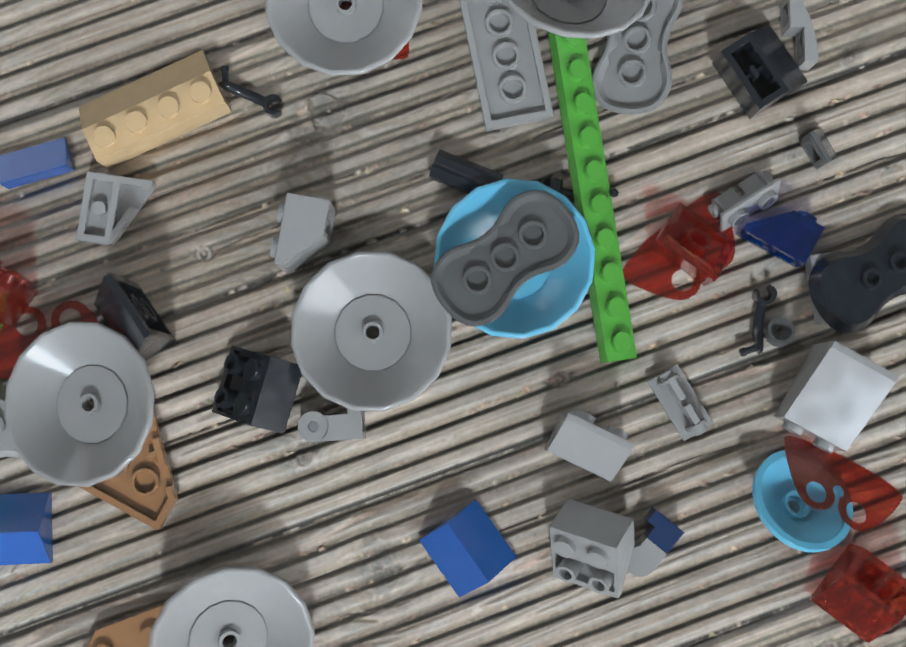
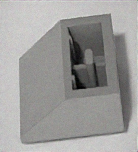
(304, 230)
(588, 445)
(591, 547)

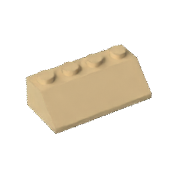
(153, 110)

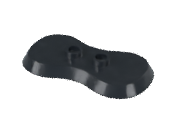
(857, 283)

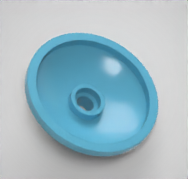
(804, 526)

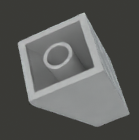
(834, 396)

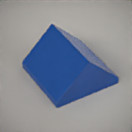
(26, 528)
(468, 549)

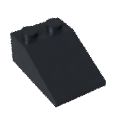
(129, 311)

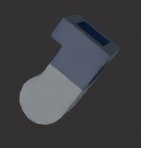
(653, 544)

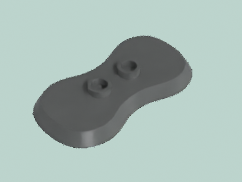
(526, 240)

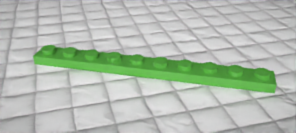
(592, 196)

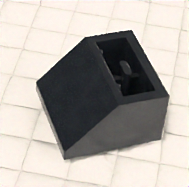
(758, 70)
(257, 389)

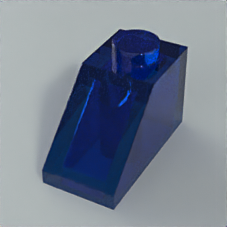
(784, 236)

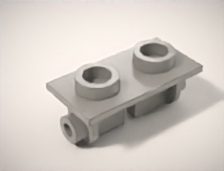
(758, 193)
(680, 402)

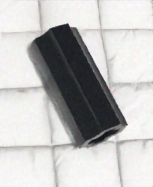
(461, 173)

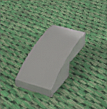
(798, 24)

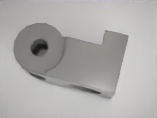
(318, 426)

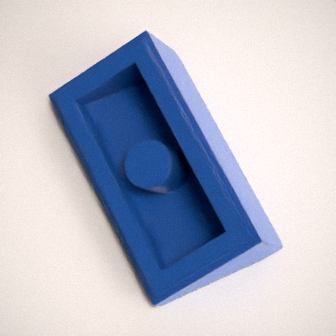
(35, 163)

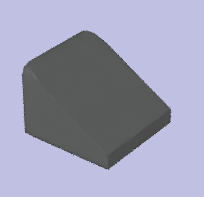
(818, 148)

